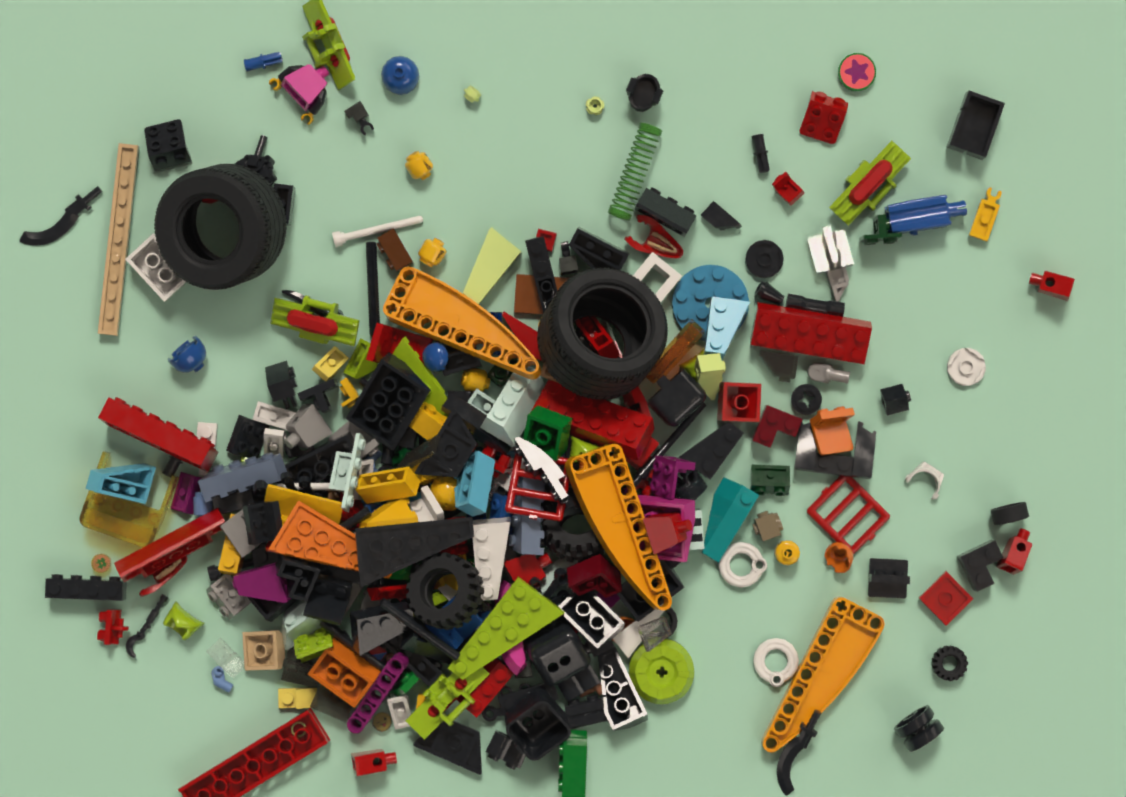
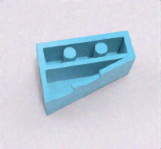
(723, 322)
(123, 482)
(474, 484)

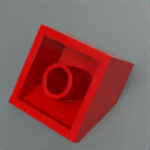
(739, 402)

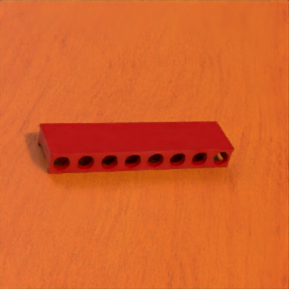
(260, 759)

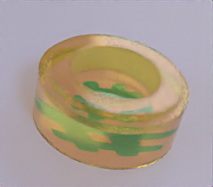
(101, 563)

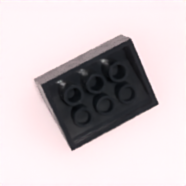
(389, 401)

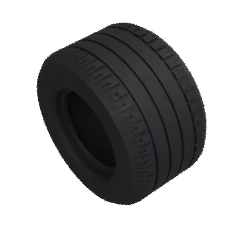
(259, 220)
(627, 306)

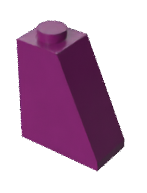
(262, 584)

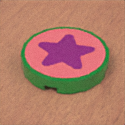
(856, 72)

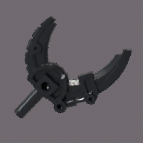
(260, 164)

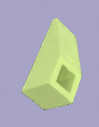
(709, 373)

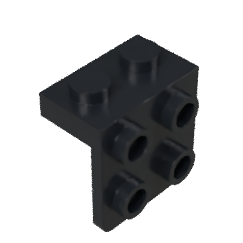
(166, 144)

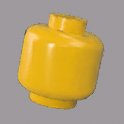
(419, 165)
(432, 252)
(474, 379)
(782, 547)

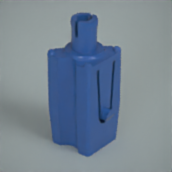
(922, 214)

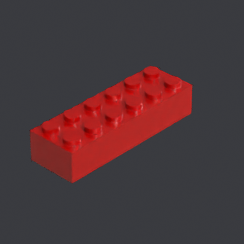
(811, 333)
(599, 420)
(160, 435)

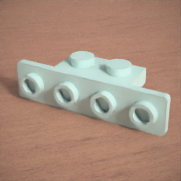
(345, 471)

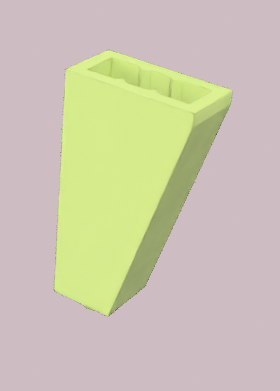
(491, 264)

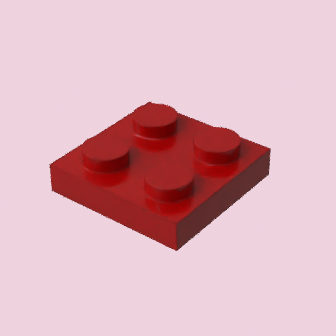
(946, 598)

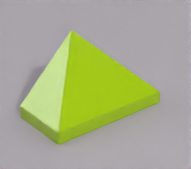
(358, 365)

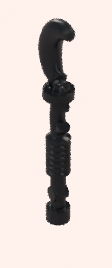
(150, 619)

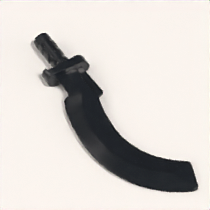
(64, 224)
(791, 751)

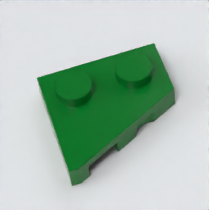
(404, 683)

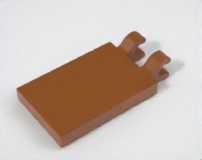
(527, 295)

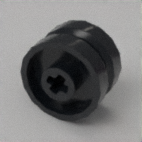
(919, 728)

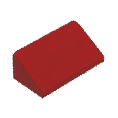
(387, 592)

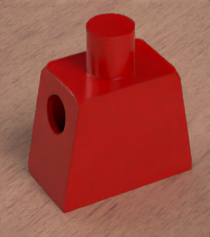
(1061, 288)
(666, 530)
(1014, 560)
(527, 567)
(364, 765)

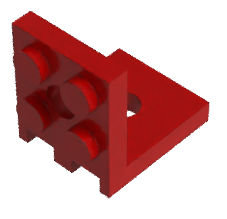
(387, 338)

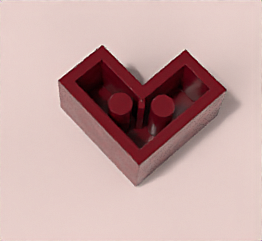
(773, 421)
(594, 574)

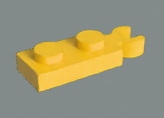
(985, 216)

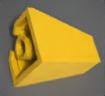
(391, 513)

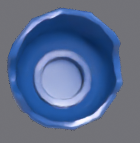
(435, 357)

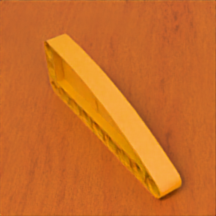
(453, 311)
(606, 512)
(837, 664)

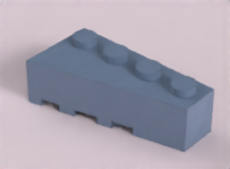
(241, 475)
(527, 532)

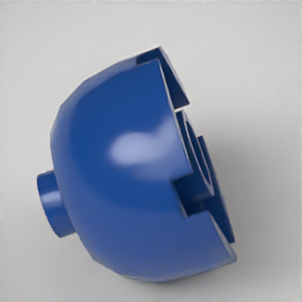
(400, 75)
(189, 356)

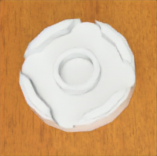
(966, 366)

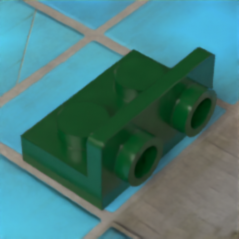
(770, 479)

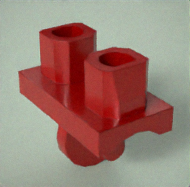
(502, 465)
(113, 628)

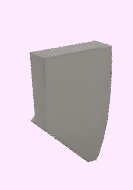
(838, 281)

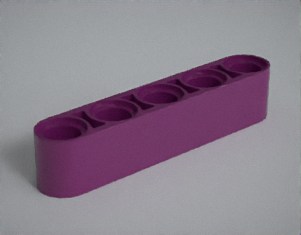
(381, 685)

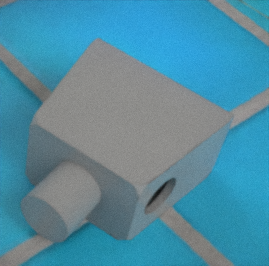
(306, 428)

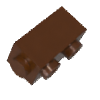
(395, 250)

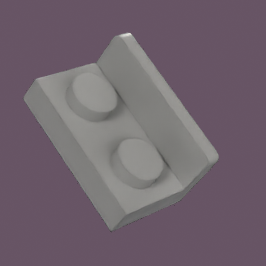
(227, 597)

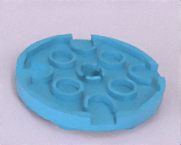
(703, 283)

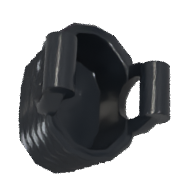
(644, 92)
(690, 486)

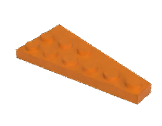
(316, 539)

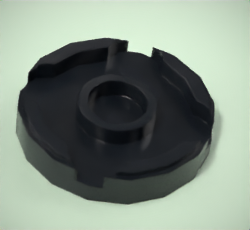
(764, 258)

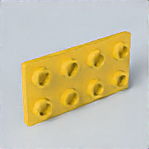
(288, 499)

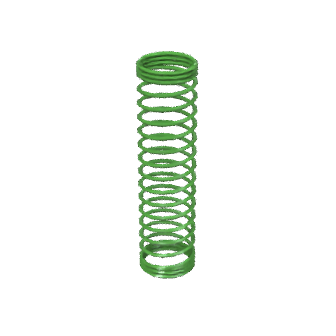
(648, 129)

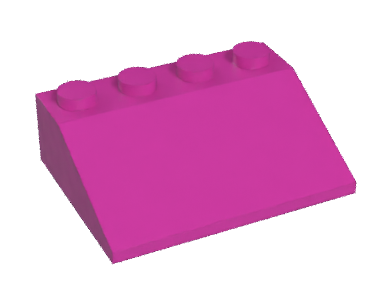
(661, 505)

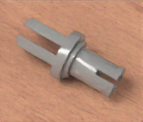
(825, 373)

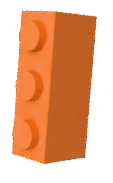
(344, 673)

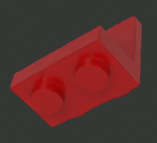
(824, 117)

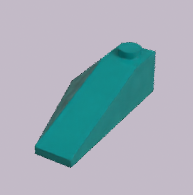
(728, 511)

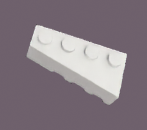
(489, 552)

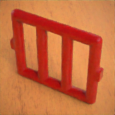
(514, 490)
(857, 490)

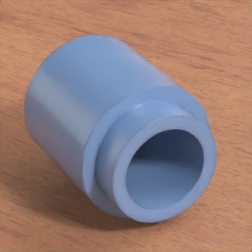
(199, 506)

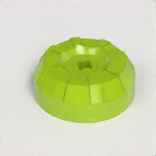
(662, 673)

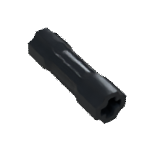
(813, 305)

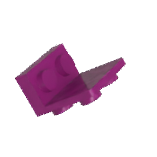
(665, 475)

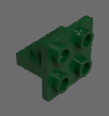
(881, 226)

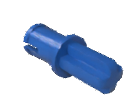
(263, 61)

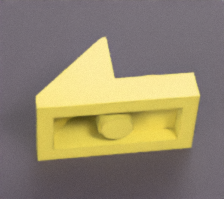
(330, 364)
(296, 697)

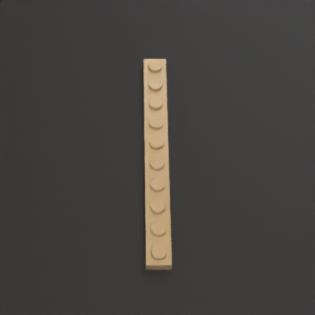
(118, 239)

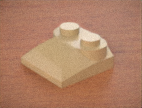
(263, 650)

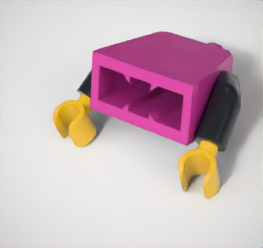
(304, 86)

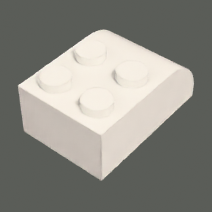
(153, 269)

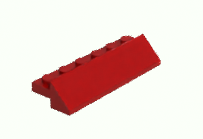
(170, 547)

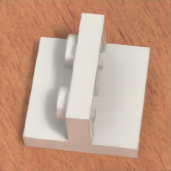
(427, 506)

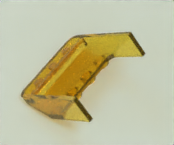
(123, 517)

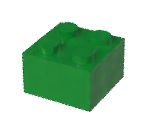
(548, 431)

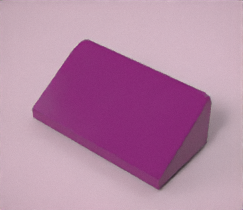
(184, 493)

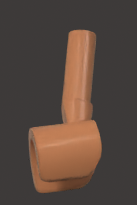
(597, 688)

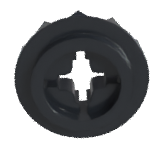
(798, 394)

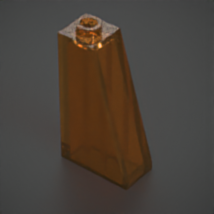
(676, 350)

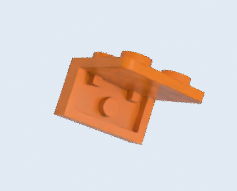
(832, 430)

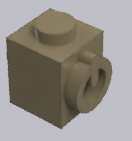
(767, 525)

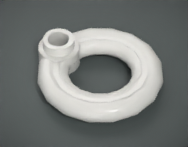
(755, 573)
(764, 672)

